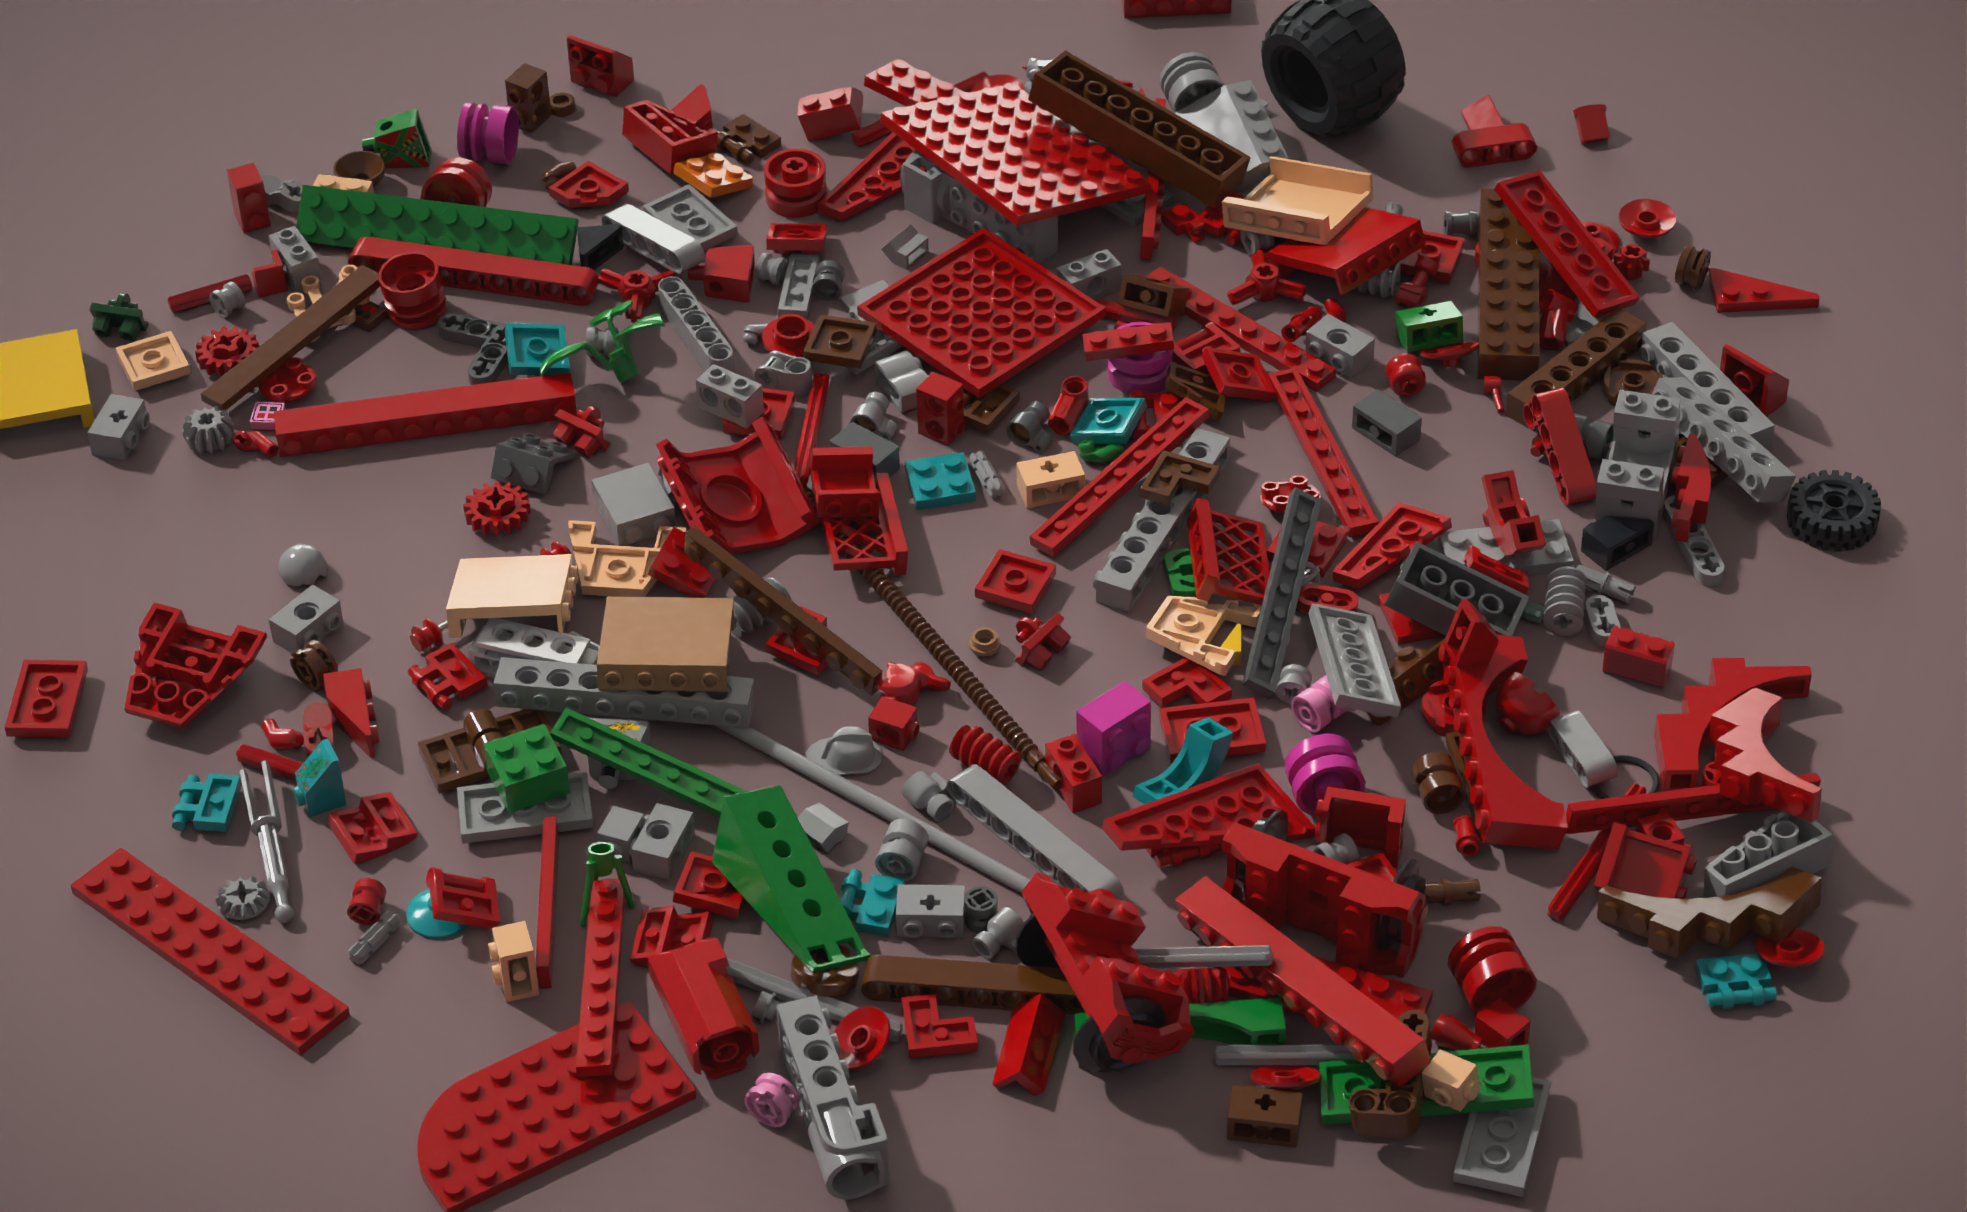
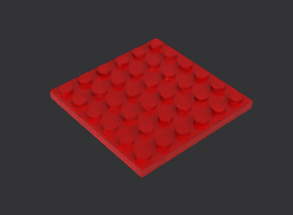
(981, 312)

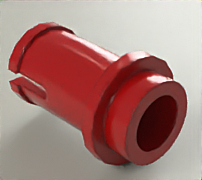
(1467, 841)

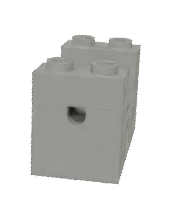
(1640, 459)

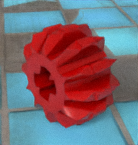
(1204, 984)

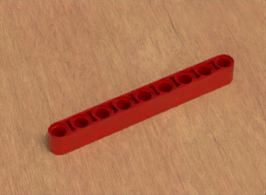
(488, 271)

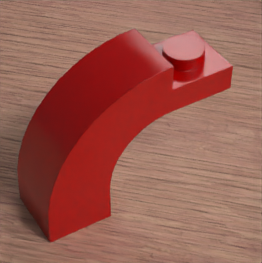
(1507, 519)

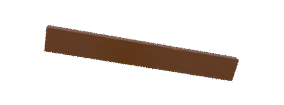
(291, 339)

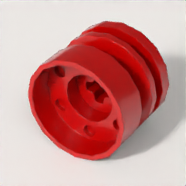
(412, 290)
(1491, 968)

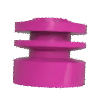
(488, 133)

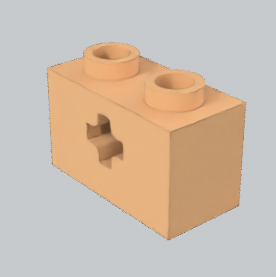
(1050, 479)

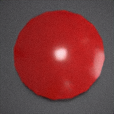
(289, 382)
(1276, 495)

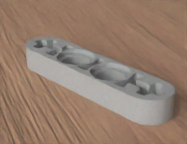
(1700, 539)

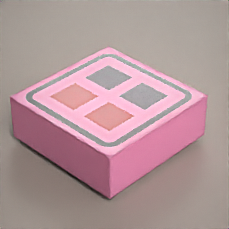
(263, 415)

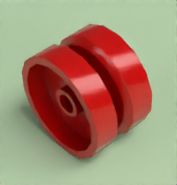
(795, 182)
(459, 183)

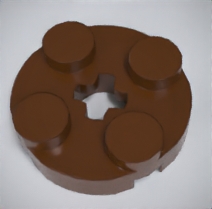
(1626, 372)
(829, 982)

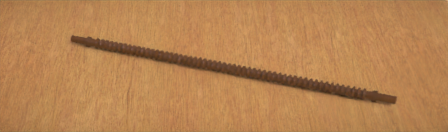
(953, 665)

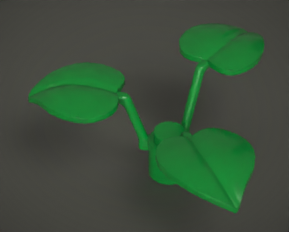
(620, 360)

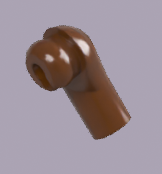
(557, 172)

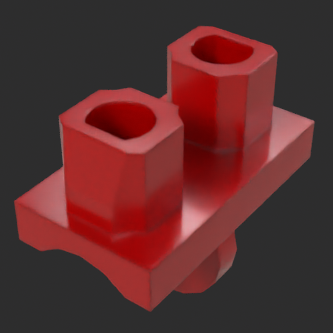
(585, 426)
(1035, 637)

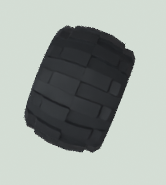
(1333, 64)

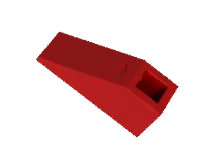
(349, 707)

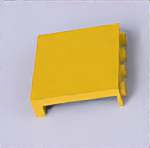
(43, 380)

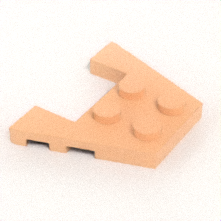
(612, 568)
(1190, 624)

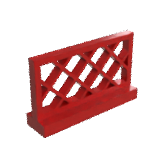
(886, 525)
(1207, 552)

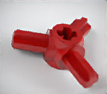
(1265, 283)
(634, 286)

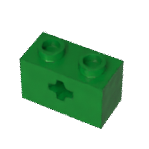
(1429, 326)

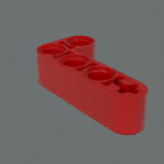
(1563, 444)

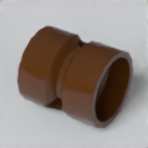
(1438, 782)

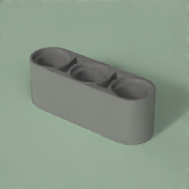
(1582, 749)

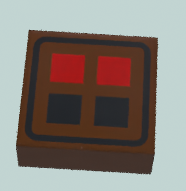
(369, 316)

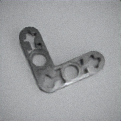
(459, 329)

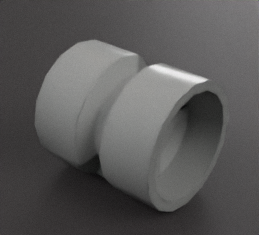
(902, 849)

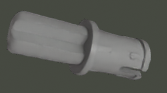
(1607, 585)

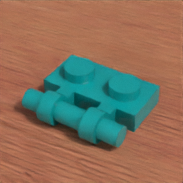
(215, 805)
(878, 904)
(1735, 980)

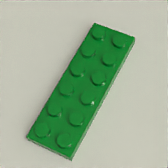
(1501, 1071)

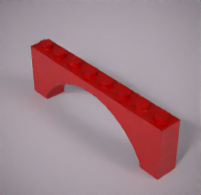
(1504, 805)

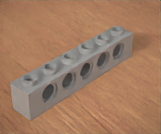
(1678, 356)
(1728, 443)

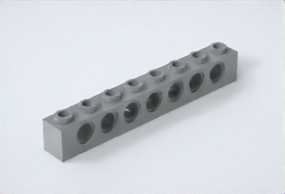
(1155, 531)
(575, 687)

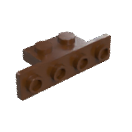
(1413, 674)

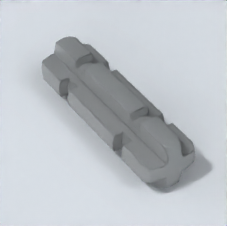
(986, 474)
(374, 937)

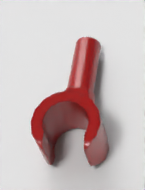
(1492, 386)

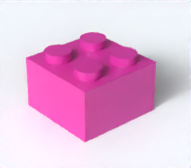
(1115, 727)

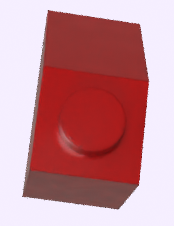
(695, 107)
(1470, 637)

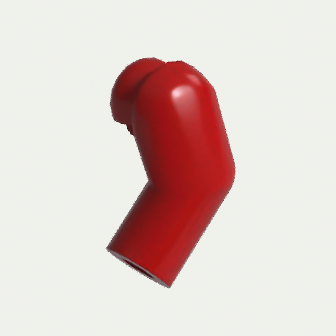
(281, 738)

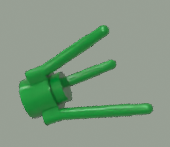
(600, 864)

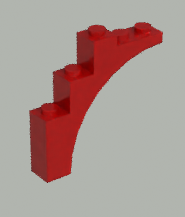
(1683, 736)
(1746, 764)

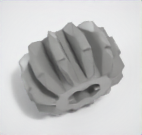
(208, 430)

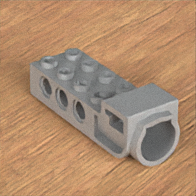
(940, 196)
(836, 1124)

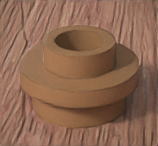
(984, 642)

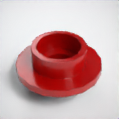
(787, 334)

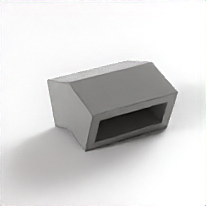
(906, 247)
(823, 826)

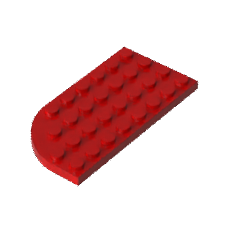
(538, 1113)

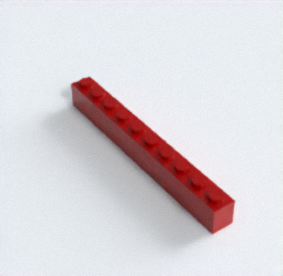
(423, 414)
(1306, 984)

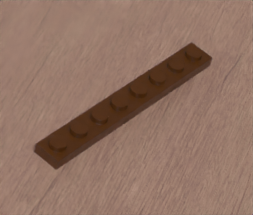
(783, 611)

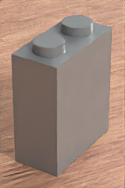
(633, 504)

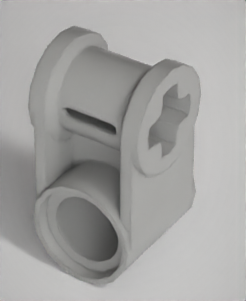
(788, 373)

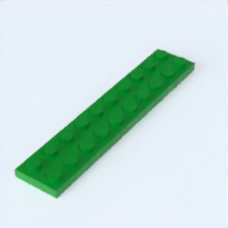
(345, 216)

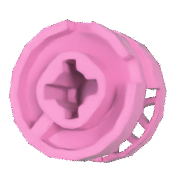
(771, 1101)

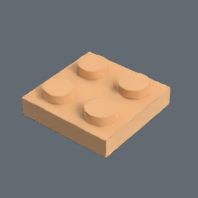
(153, 360)

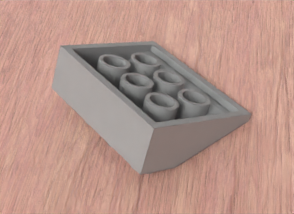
(1240, 120)

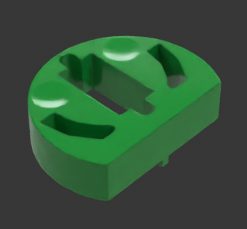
(1179, 572)

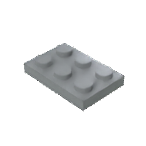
(693, 215)

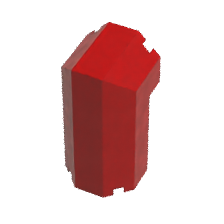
(705, 1007)

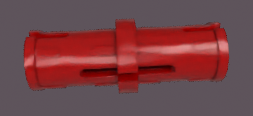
(1301, 323)

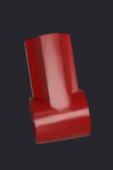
(1557, 313)
(1069, 405)

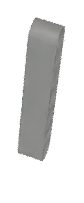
(1029, 833)

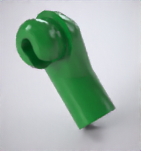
(1099, 455)

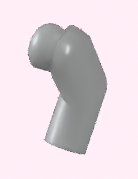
(753, 332)

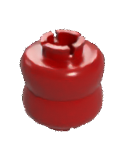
(1405, 375)

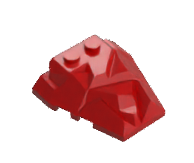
(184, 666)

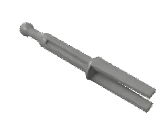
(267, 830)

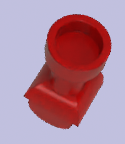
(1414, 293)

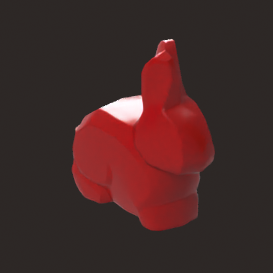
(905, 682)

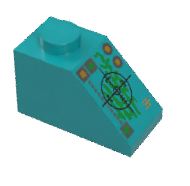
(320, 781)

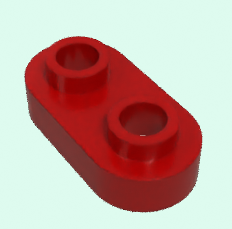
(1326, 596)

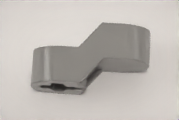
(285, 194)

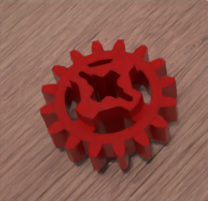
(224, 349)
(496, 508)

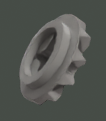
(255, 903)

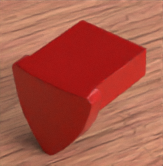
(1592, 123)

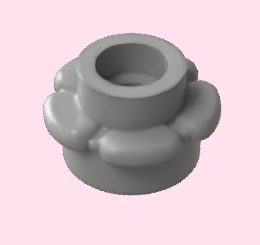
(765, 1007)

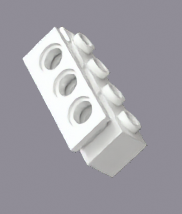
(494, 642)

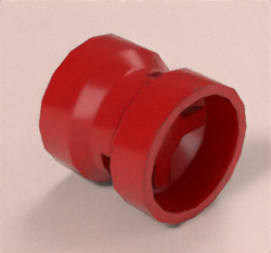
(366, 901)

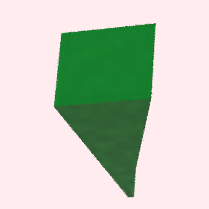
(781, 877)

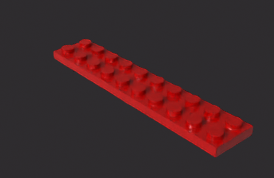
(211, 951)

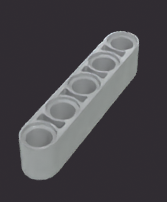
(656, 239)
(694, 325)

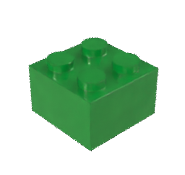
(526, 768)

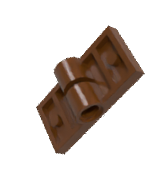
(459, 755)

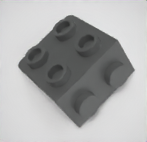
(528, 462)

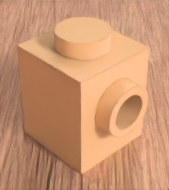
(1450, 1080)

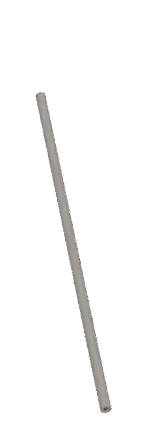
(870, 801)

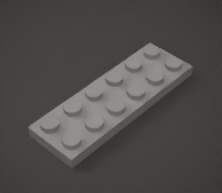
(1354, 661)

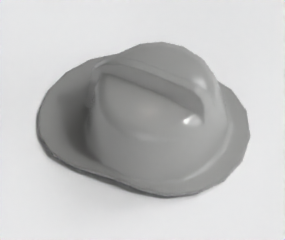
(847, 752)

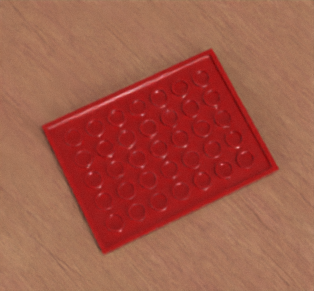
(1015, 154)

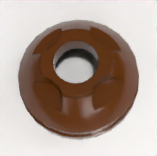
(360, 166)

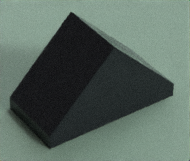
(599, 244)

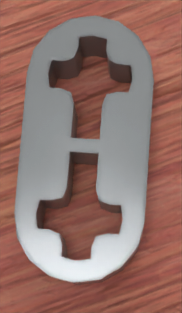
(1596, 622)

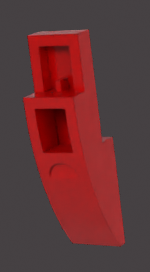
(1692, 488)

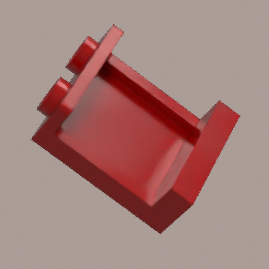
(844, 482)
(1367, 818)
(1645, 864)

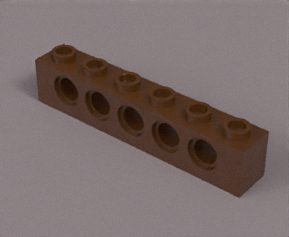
(1581, 362)

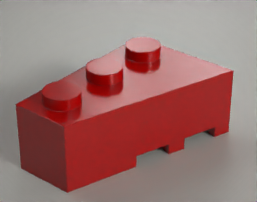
(664, 136)

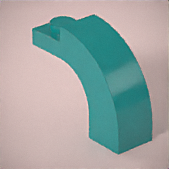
(1196, 763)

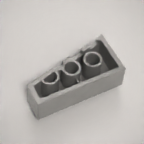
(1768, 853)

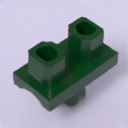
(119, 314)

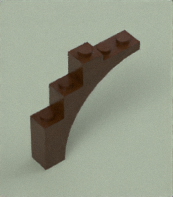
(1722, 921)

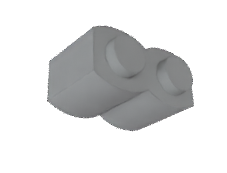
(899, 378)

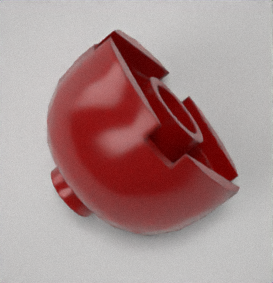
(1523, 707)

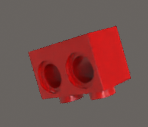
(940, 408)

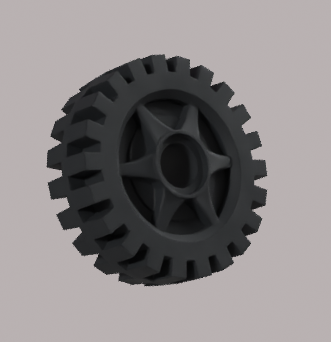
(1833, 510)

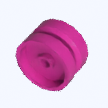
(1139, 371)
(1321, 763)

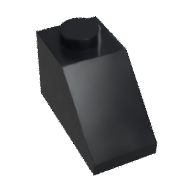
(1615, 539)

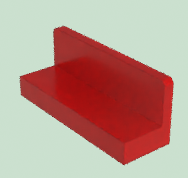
(1030, 1044)

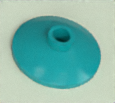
(421, 921)

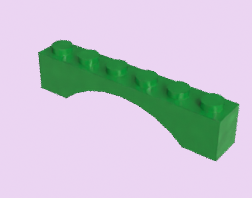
(1233, 1022)

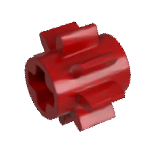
(1632, 261)

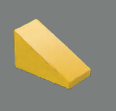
(1233, 642)

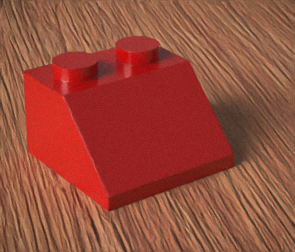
(831, 113)
(1757, 382)

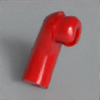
(1335, 309)
(255, 442)

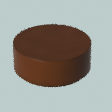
(562, 104)

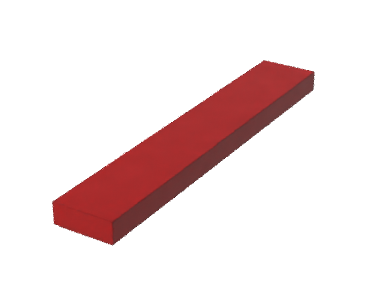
(547, 902)

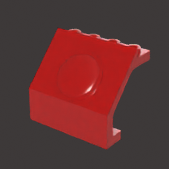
(740, 492)

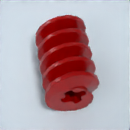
(981, 749)

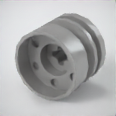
(1188, 79)

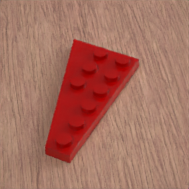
(869, 181)
(1206, 813)

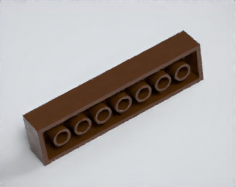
(1139, 128)
(1506, 293)

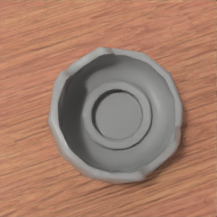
(302, 565)

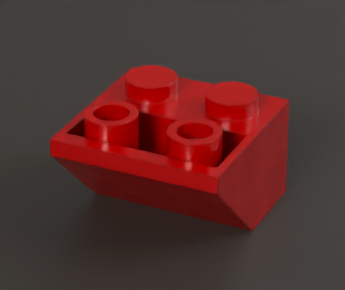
(599, 66)

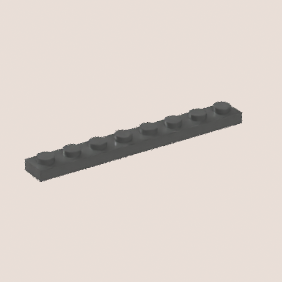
(1282, 593)

